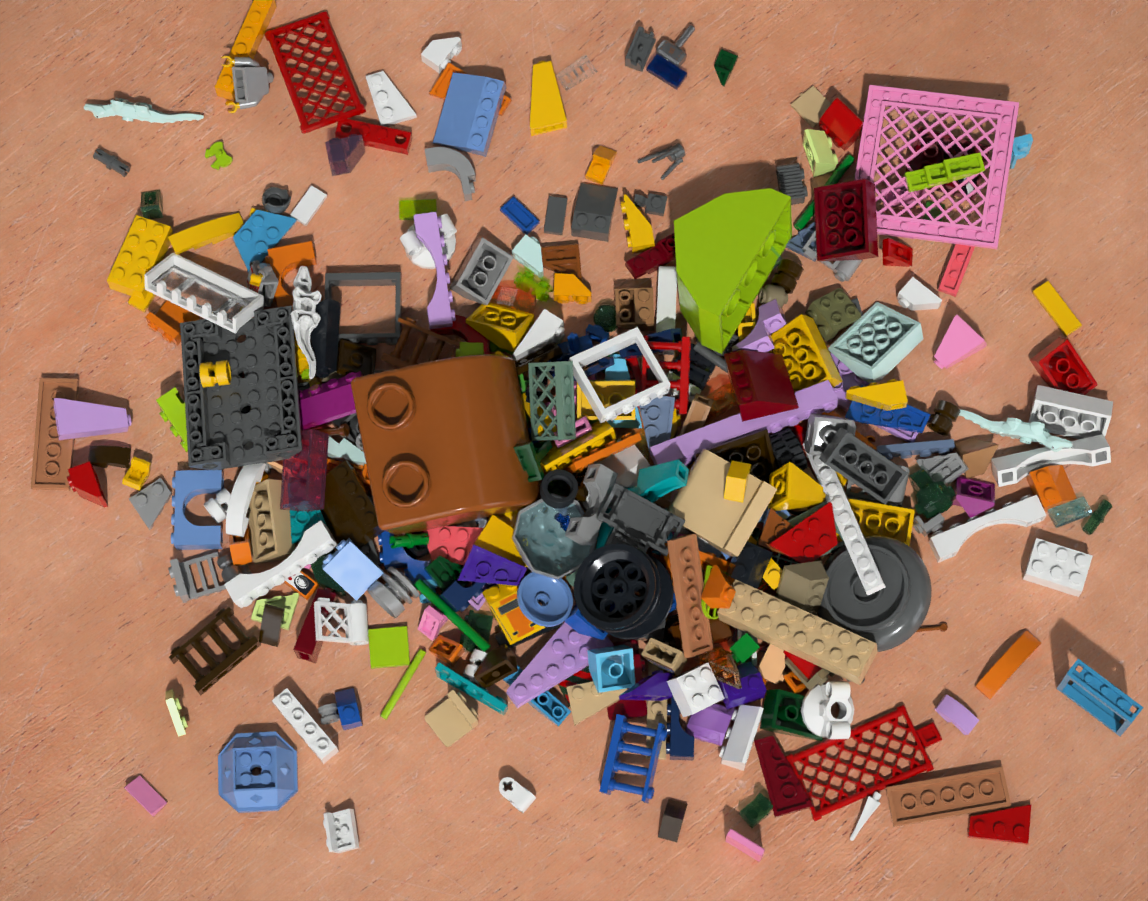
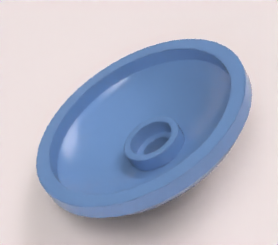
(552, 593)

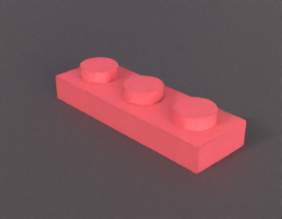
(956, 269)

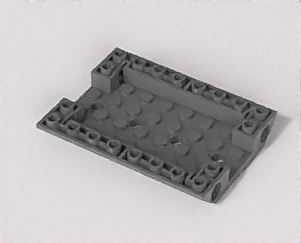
(214, 414)

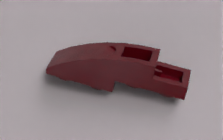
(652, 258)

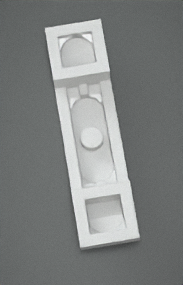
(240, 498)

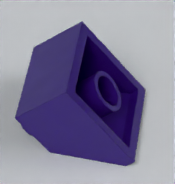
(752, 687)

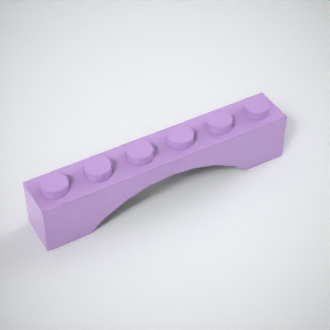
(427, 231)

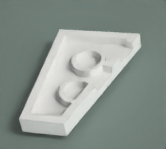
(388, 101)

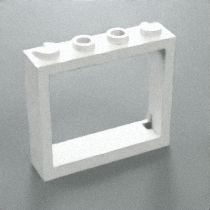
(605, 349)

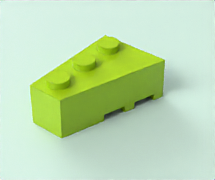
(173, 410)

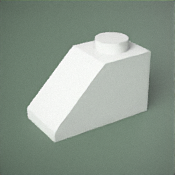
(917, 297)

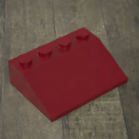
(936, 154)
(846, 221)
(760, 383)

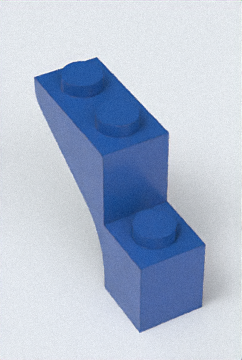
(399, 559)

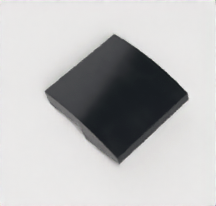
(700, 368)

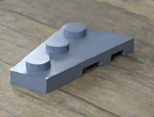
(657, 420)

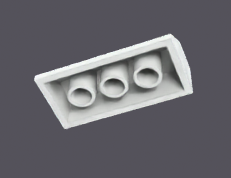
(1070, 413)

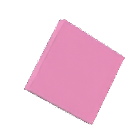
(745, 845)

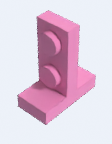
(431, 622)

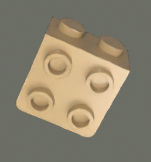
(452, 719)

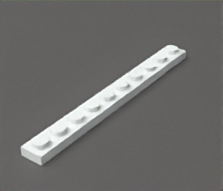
(848, 525)

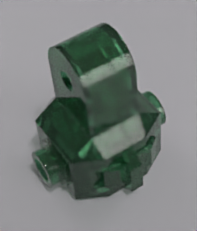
(931, 495)

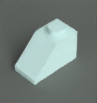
(529, 255)

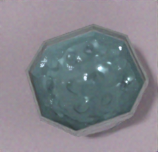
(544, 542)

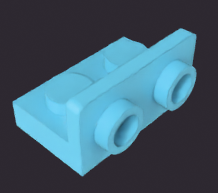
(1020, 148)

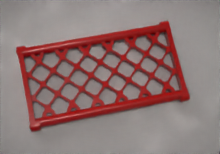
(305, 23)
(900, 711)

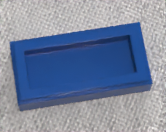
(519, 215)

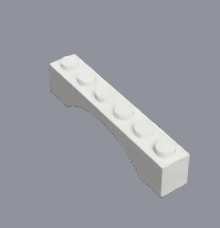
(1014, 467)
(1023, 513)
(314, 543)

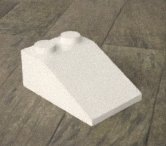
(544, 331)

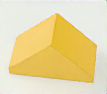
(737, 481)

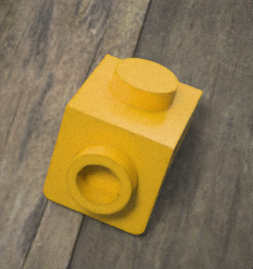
(137, 473)

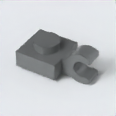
(654, 203)

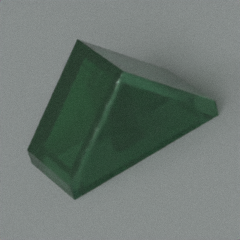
(151, 204)

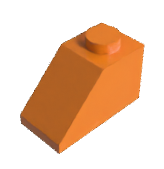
(241, 548)
(718, 589)

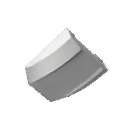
(822, 430)

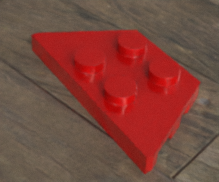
(809, 537)

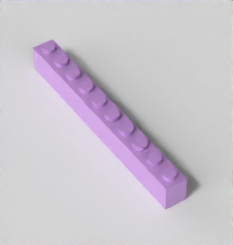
(814, 399)

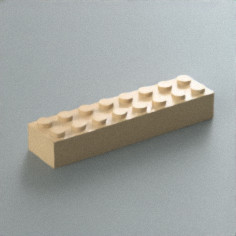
(799, 632)

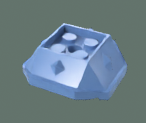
(262, 792)

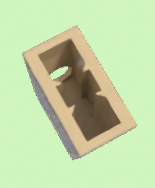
(669, 660)

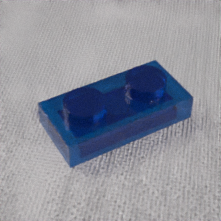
(666, 71)

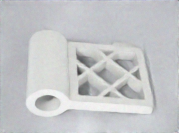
(353, 623)

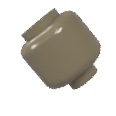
(773, 292)

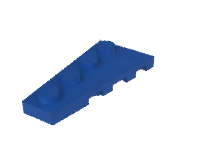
(904, 419)

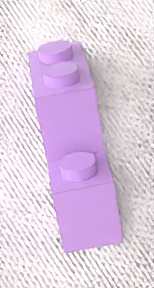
(770, 320)

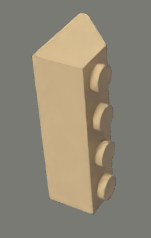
(269, 524)

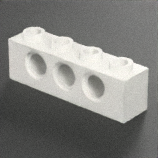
(305, 725)

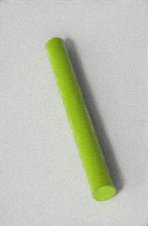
(403, 683)

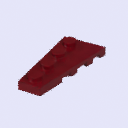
(781, 782)

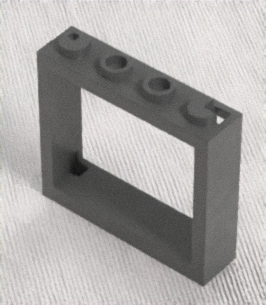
(370, 279)

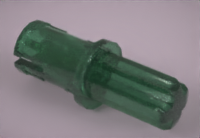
(1097, 517)

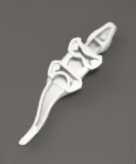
(304, 315)

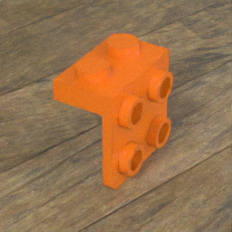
(168, 321)

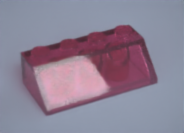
(306, 474)

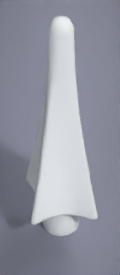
(870, 806)

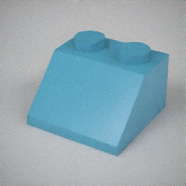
(612, 668)

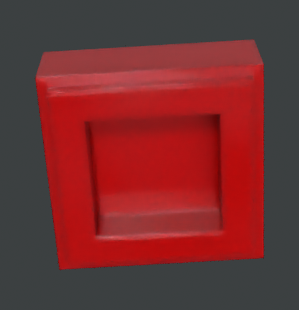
(928, 735)

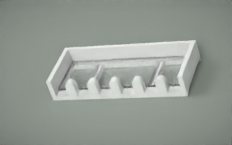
(203, 292)

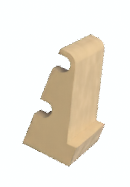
(706, 512)

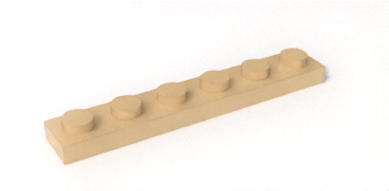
(656, 714)

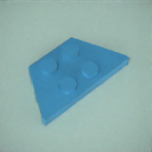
(261, 233)

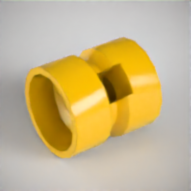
(222, 373)

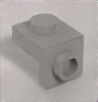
(932, 525)

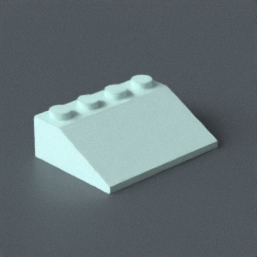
(877, 342)

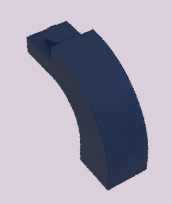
(669, 335)

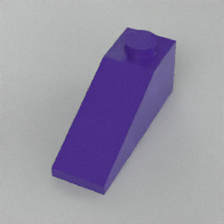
(650, 688)

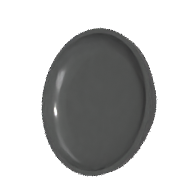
(889, 614)

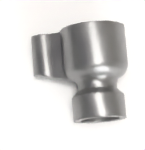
(230, 570)

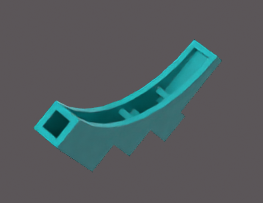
(651, 485)

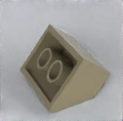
(803, 585)

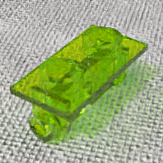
(527, 281)

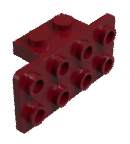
(630, 708)

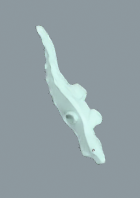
(139, 111)
(1020, 430)

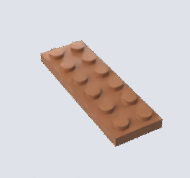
(50, 455)
(688, 590)
(948, 796)

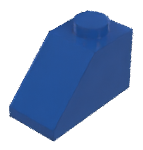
(348, 709)

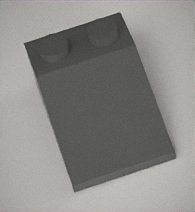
(594, 212)

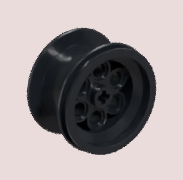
(598, 573)

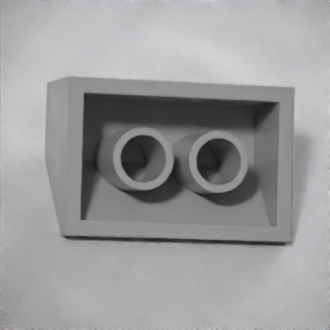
(481, 272)

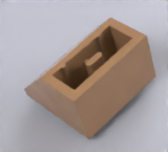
(635, 308)

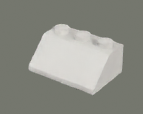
(741, 736)

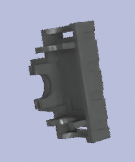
(639, 521)

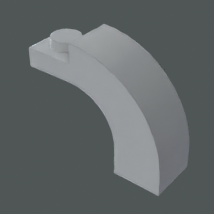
(451, 160)

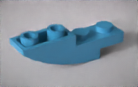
(544, 703)

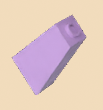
(86, 419)

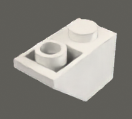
(440, 52)

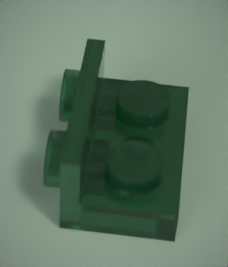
(481, 624)

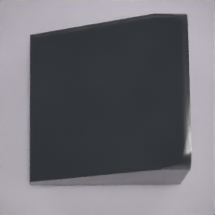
(417, 551)

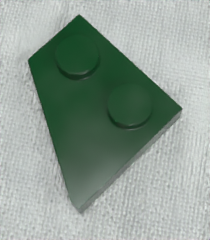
(444, 572)

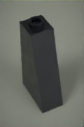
(325, 337)

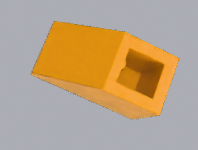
(570, 289)

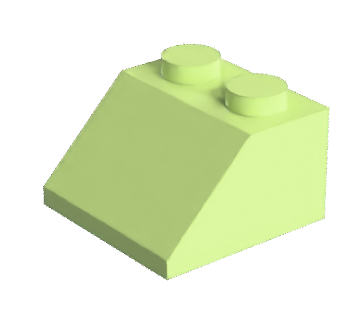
(819, 152)

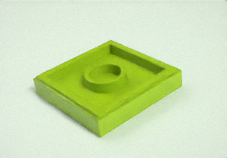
(389, 647)

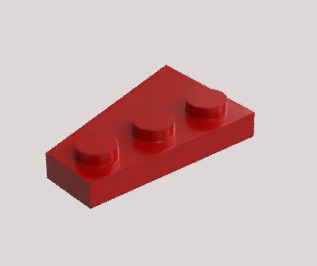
(1004, 825)

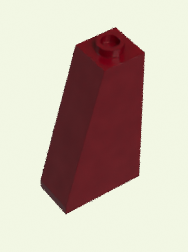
(306, 645)

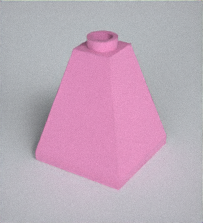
(958, 344)

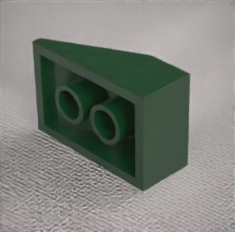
(784, 715)

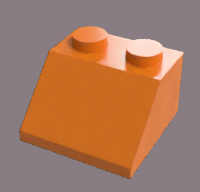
(1051, 486)

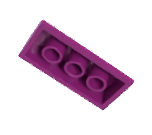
(327, 401)

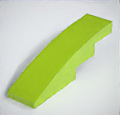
(945, 172)

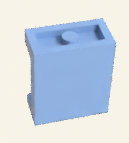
(351, 568)

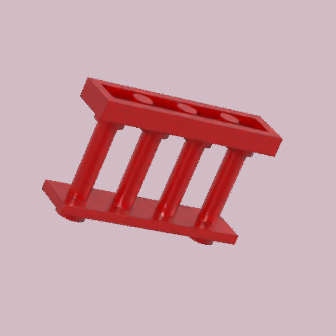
(682, 365)

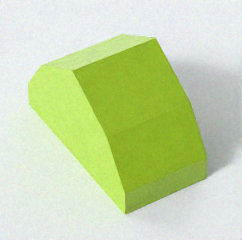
(727, 258)

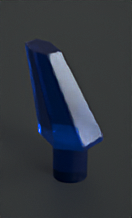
(563, 520)

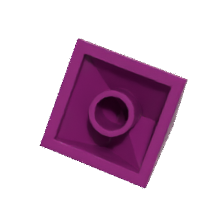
(973, 495)

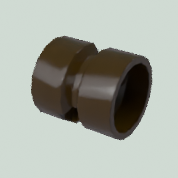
(788, 274)
(944, 416)

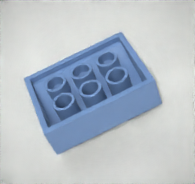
(470, 113)

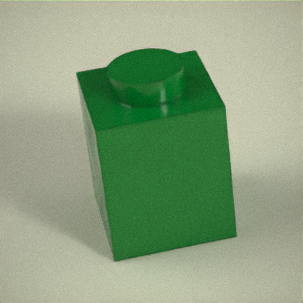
(744, 648)

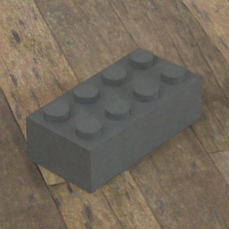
(863, 465)

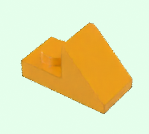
(601, 164)

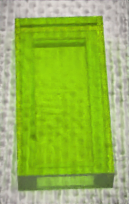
(409, 208)

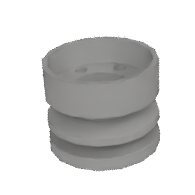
(393, 592)

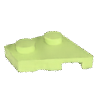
(287, 602)
(174, 708)

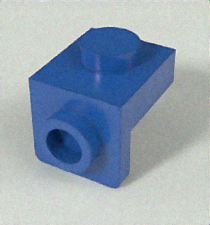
(597, 333)

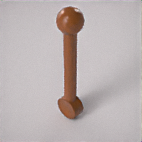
(943, 627)

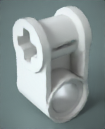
(518, 796)

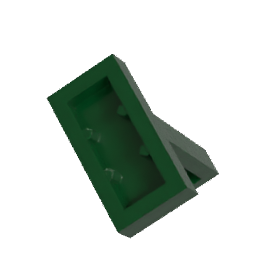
(530, 457)

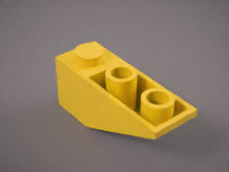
(639, 229)
(882, 396)

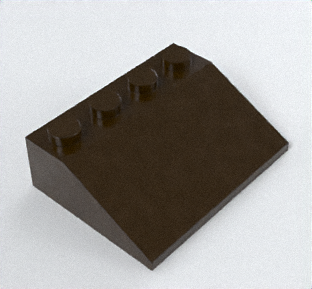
(749, 449)
(349, 507)

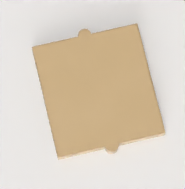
(811, 106)

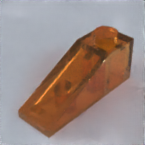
(514, 299)
(722, 666)

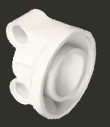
(417, 251)
(817, 710)

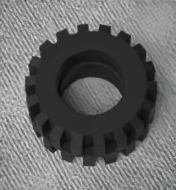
(787, 449)

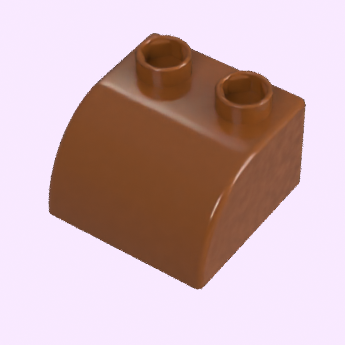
(444, 442)

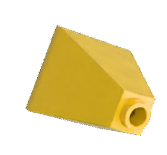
(794, 489)

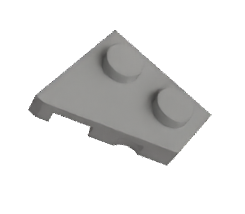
(944, 468)
(151, 501)

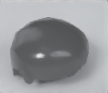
(276, 200)

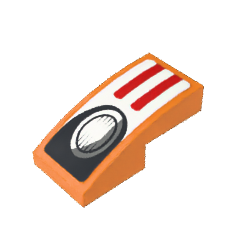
(302, 584)

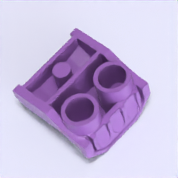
(710, 724)

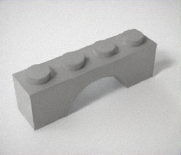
(599, 483)

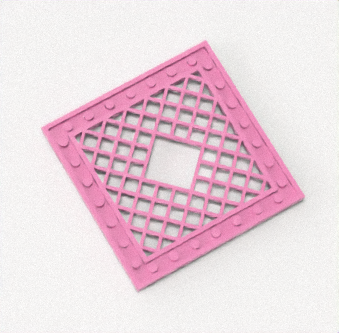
(971, 107)

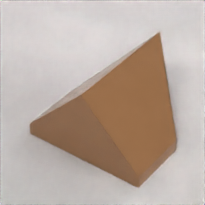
(976, 455)

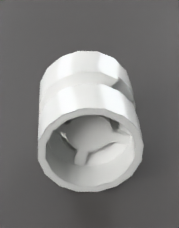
(214, 506)
(476, 659)

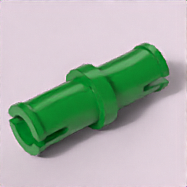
(409, 540)

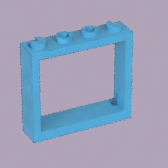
(1099, 697)

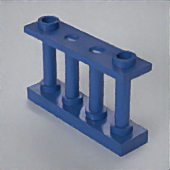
(614, 765)

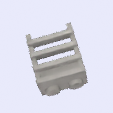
(184, 581)

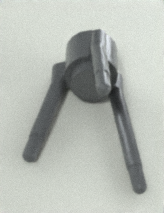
(674, 153)

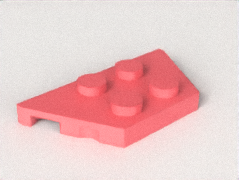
(452, 542)

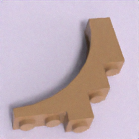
(695, 419)

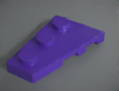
(490, 568)

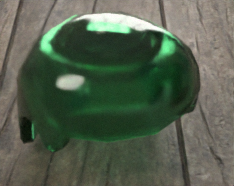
(606, 317)

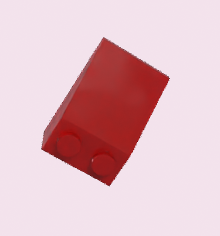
(1063, 368)

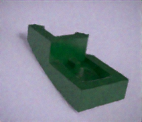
(724, 66)

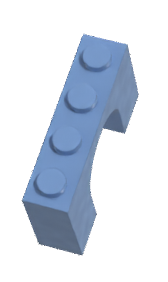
(188, 485)

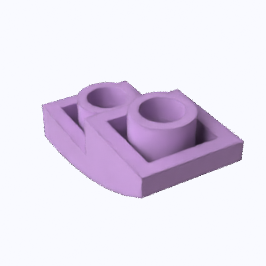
(956, 713)

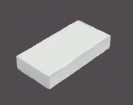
(308, 205)

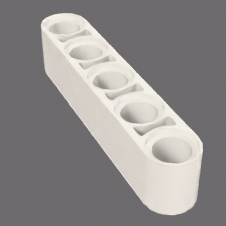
(666, 300)

